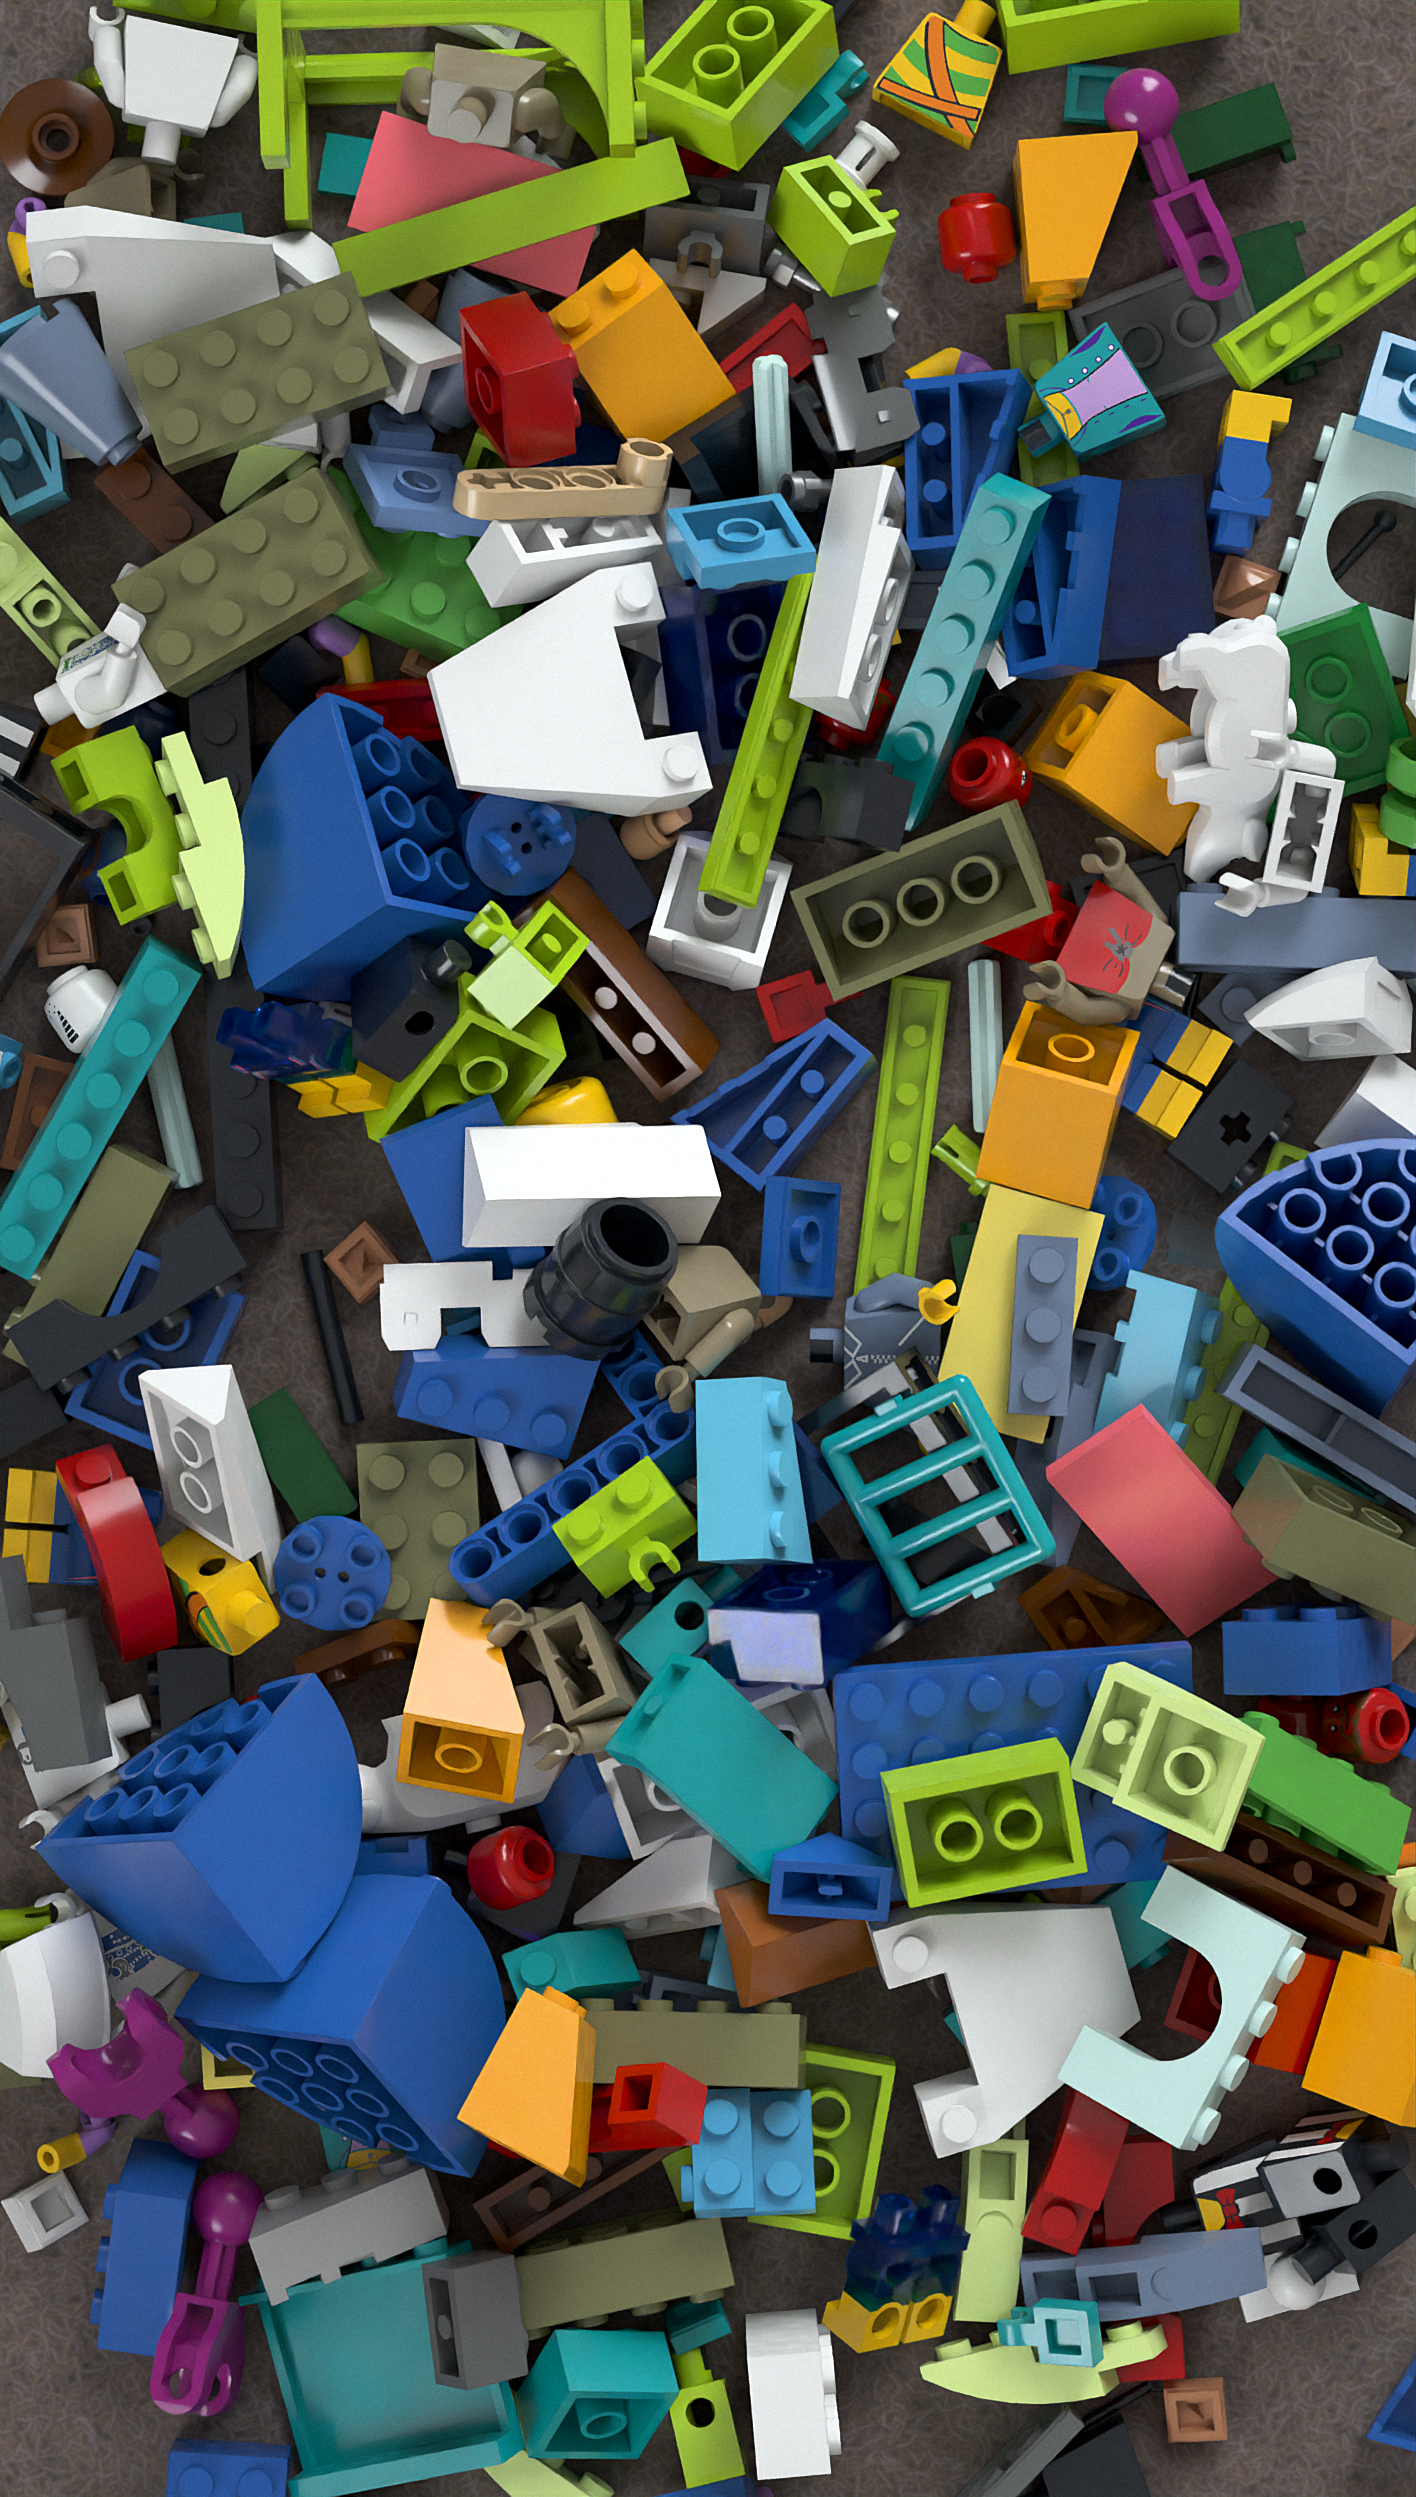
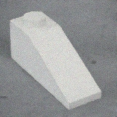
(543, 556)
(666, 1891)

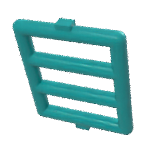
(982, 1442)

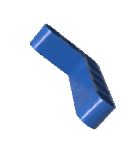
(519, 1544)

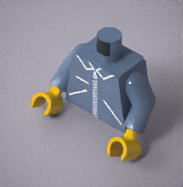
(884, 1324)

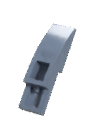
(1091, 1359)
(1153, 2277)

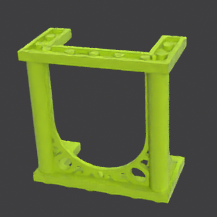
(588, 69)

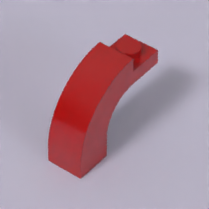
(124, 1552)
(1075, 2173)

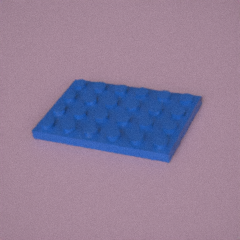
(972, 1705)

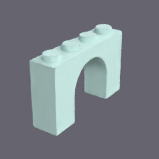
(1352, 471)
(1251, 1961)

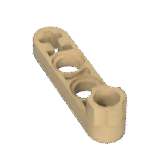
(622, 489)

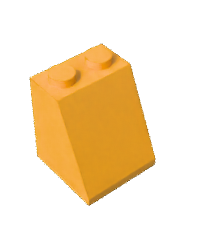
(1063, 210)
(639, 353)
(1102, 757)
(1056, 1106)
(460, 1709)
(1369, 2037)
(539, 2085)

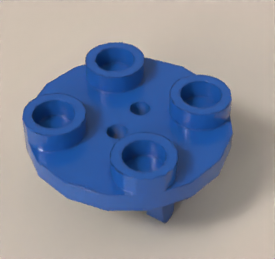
(496, 851)
(1134, 1221)
(329, 1599)

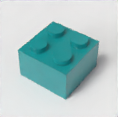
(596, 2394)

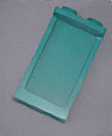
(723, 1763)

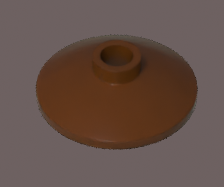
(50, 108)

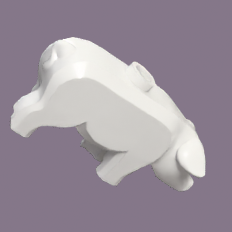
(1241, 688)
(416, 1809)

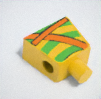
(944, 73)
(224, 1608)

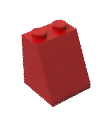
(1299, 2013)

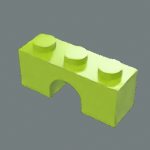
(119, 778)

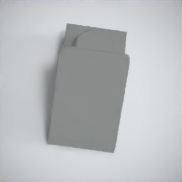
(722, 298)

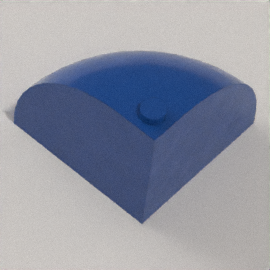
(351, 854)
(1333, 1264)
(225, 1835)
(375, 2026)

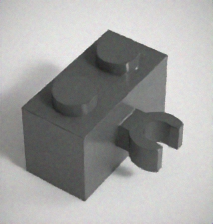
(712, 228)
(475, 2319)

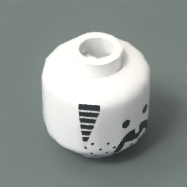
(78, 1004)

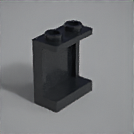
(720, 448)

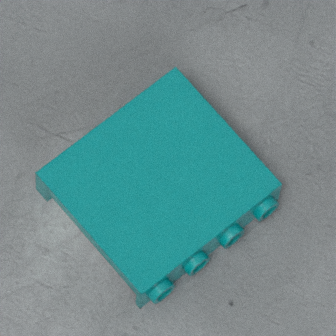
(364, 2381)

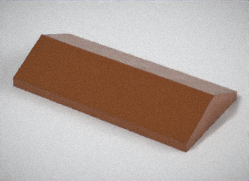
(787, 1952)

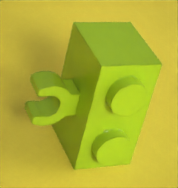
(832, 225)
(525, 960)
(627, 1529)

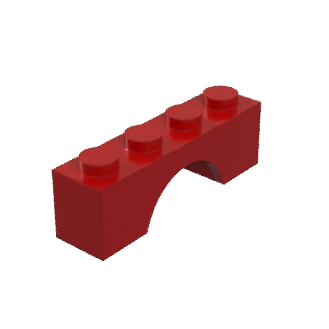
(642, 2110)
(1136, 2190)

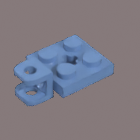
(406, 482)

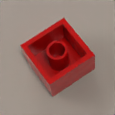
(519, 380)

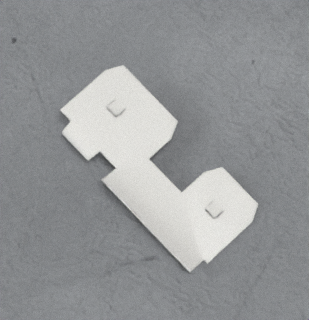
(418, 1290)

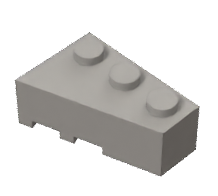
(345, 2222)

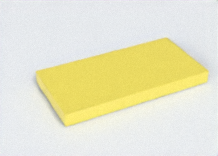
(983, 1327)

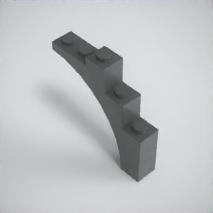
(50, 1677)

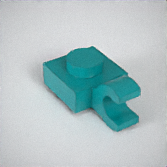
(823, 105)
(1061, 2328)

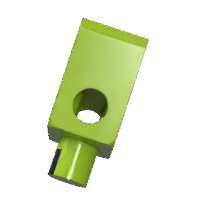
(711, 2450)

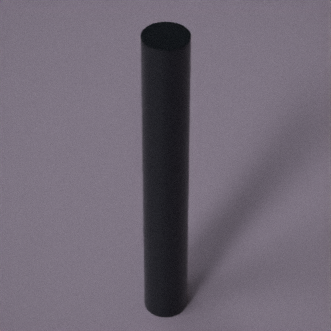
(332, 1337)

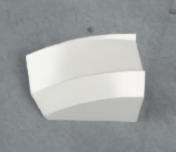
(709, 935)
(1338, 1013)
(53, 1995)

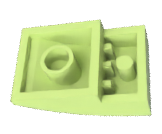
(1167, 1755)

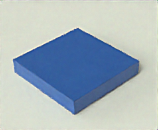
(799, 1238)

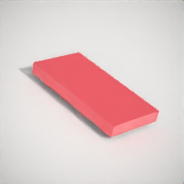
(422, 173)
(1161, 1520)

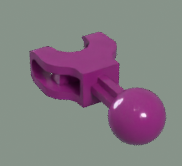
(1183, 212)
(144, 2074)
(205, 2327)

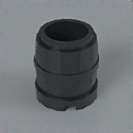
(602, 1278)

